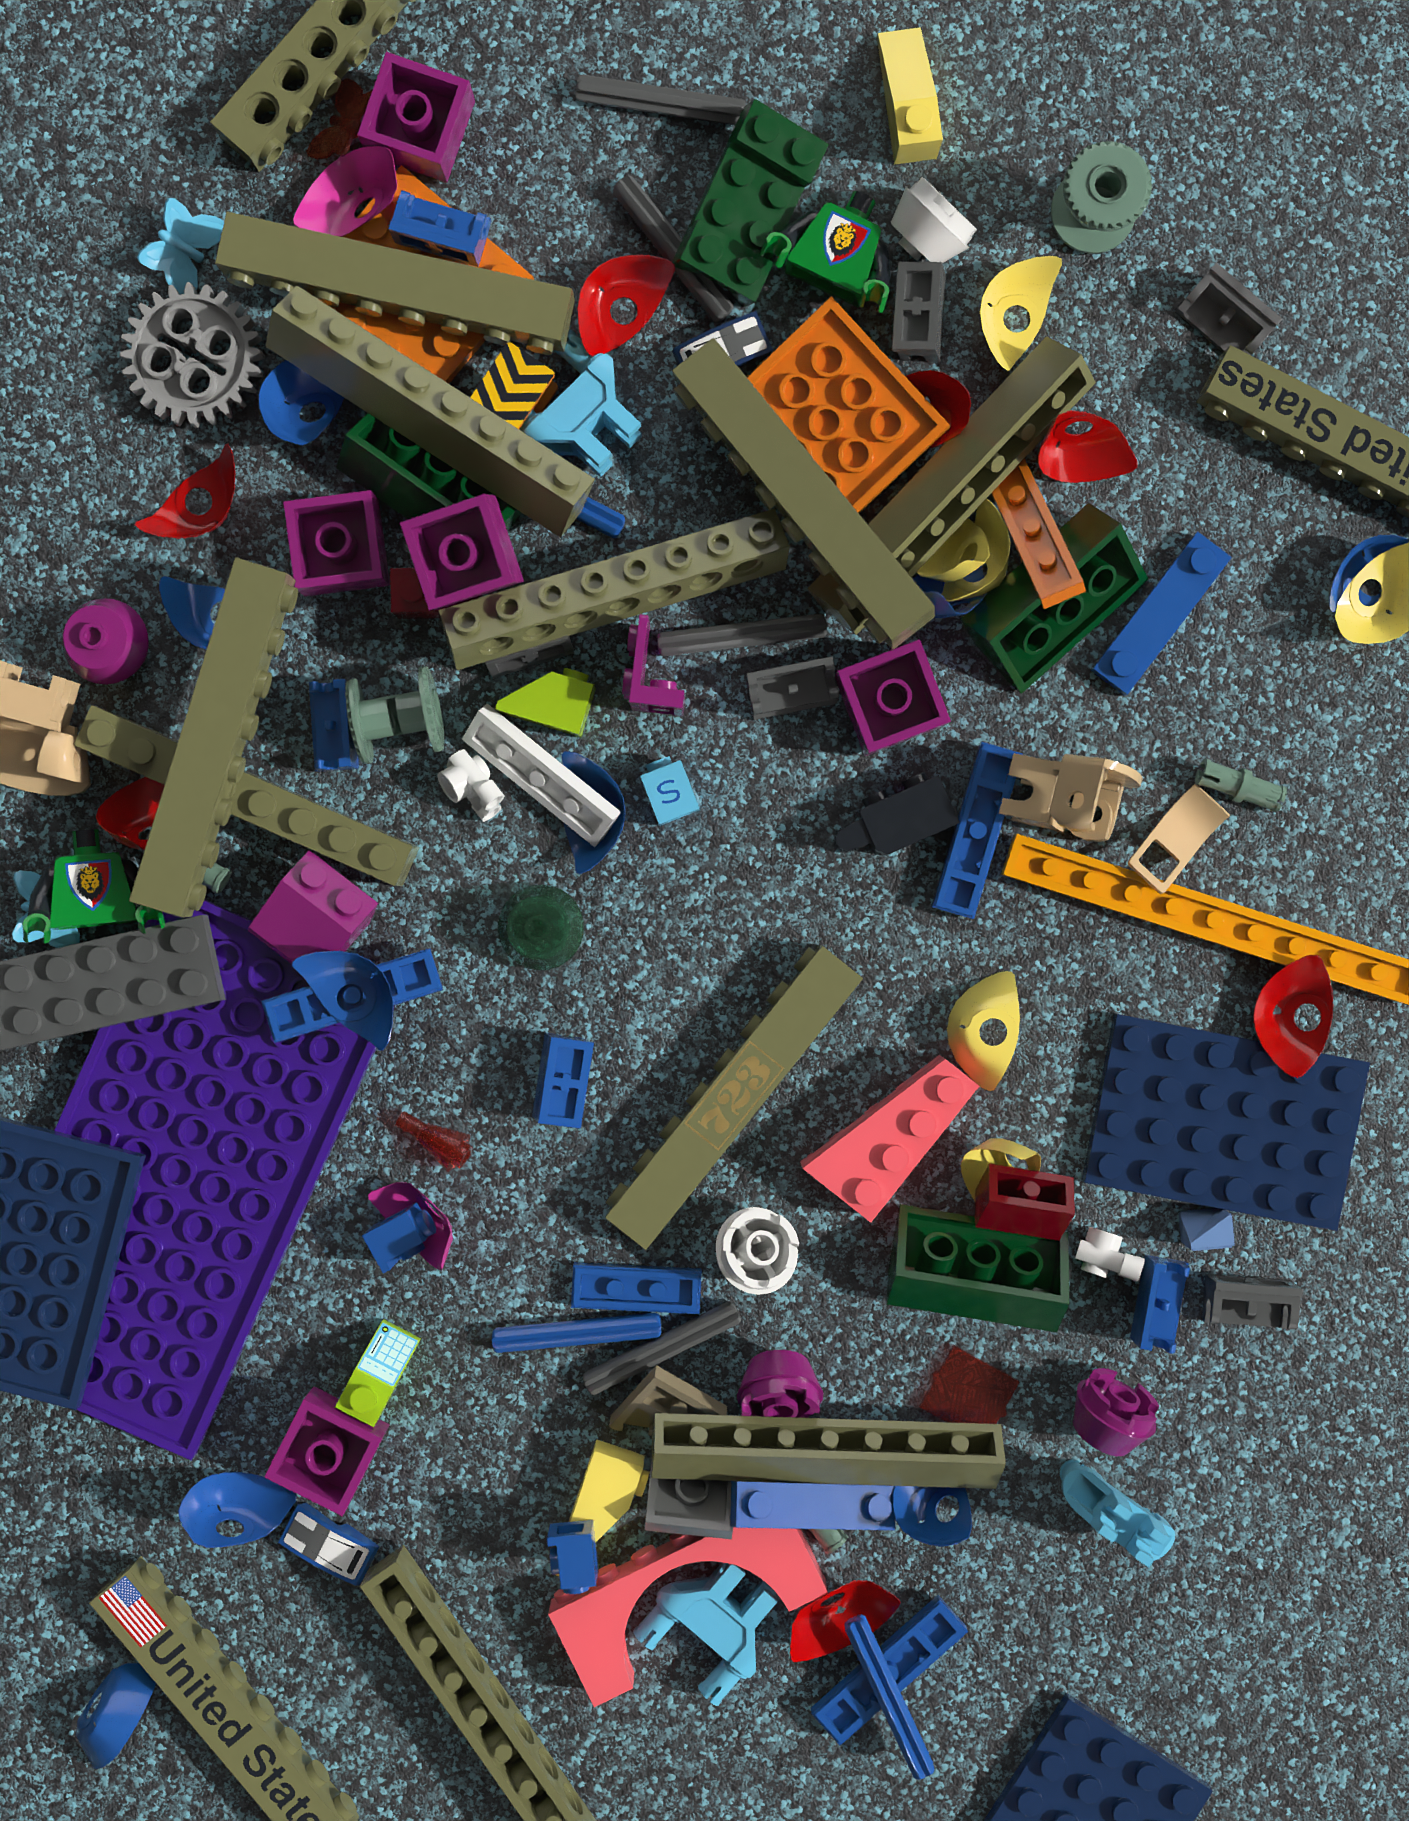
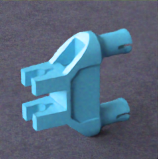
(584, 410)
(1114, 1514)
(715, 1618)

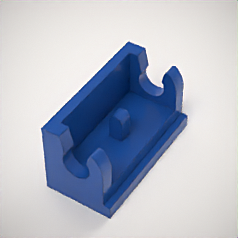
(439, 229)
(330, 727)
(562, 1080)
(1159, 1303)

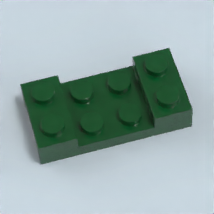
(748, 199)

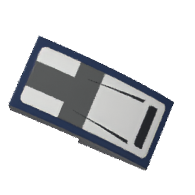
(740, 338)

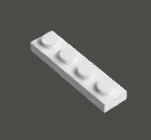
(541, 775)

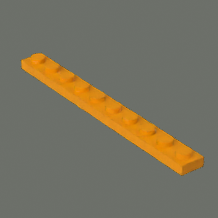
(1205, 917)

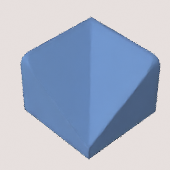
(1206, 1229)

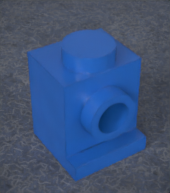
(399, 1236)
(574, 1556)

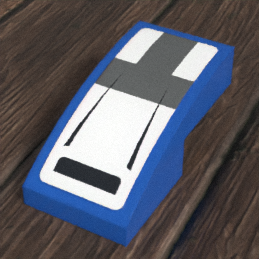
(328, 1546)

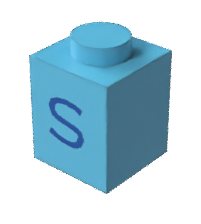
(669, 790)

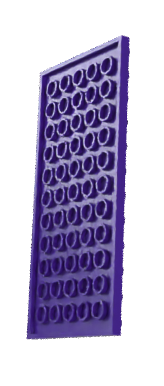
(227, 1171)

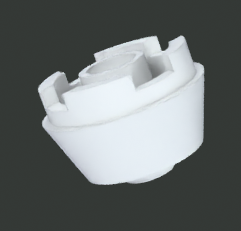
(930, 224)
(757, 1250)

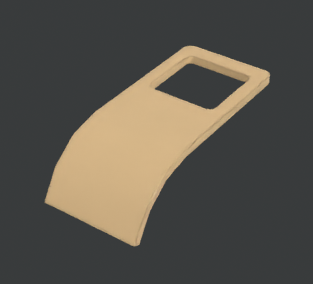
(1181, 833)

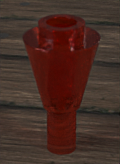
(445, 1145)

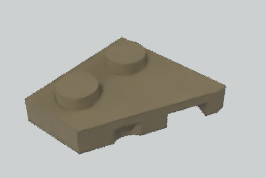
(663, 1394)

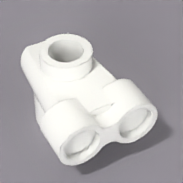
(470, 779)
(1102, 1253)

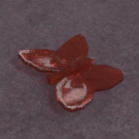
(352, 106)

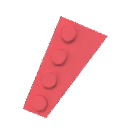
(890, 1138)

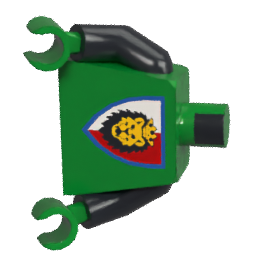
(836, 251)
(86, 891)

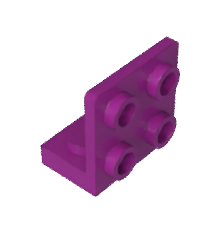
(661, 695)

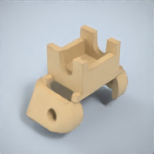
(37, 736)
(1090, 779)

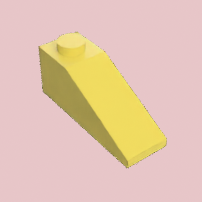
(909, 96)
(609, 1486)

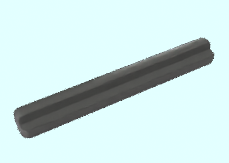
(658, 99)
(667, 243)
(742, 634)
(661, 1348)

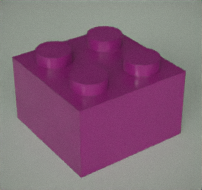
(417, 115)
(336, 543)
(461, 551)
(892, 697)
(325, 1452)

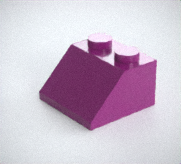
(313, 911)

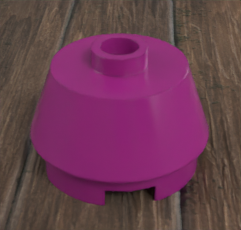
(105, 641)
(779, 1386)
(1113, 1414)

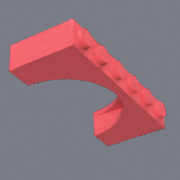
(596, 1620)

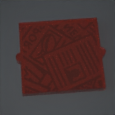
(968, 1390)

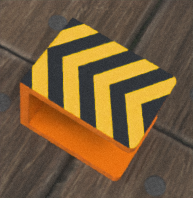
(516, 386)

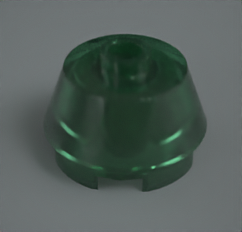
(540, 927)

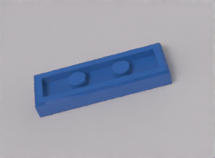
(636, 1288)

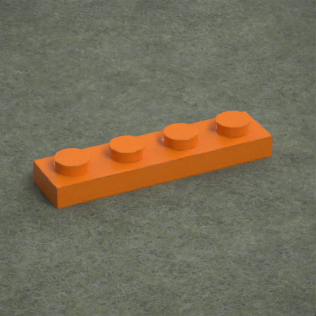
(1037, 538)

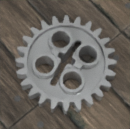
(173, 388)

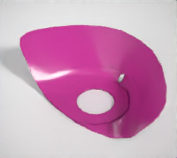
(327, 203)
(401, 1195)

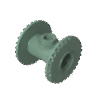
(1100, 197)
(394, 715)

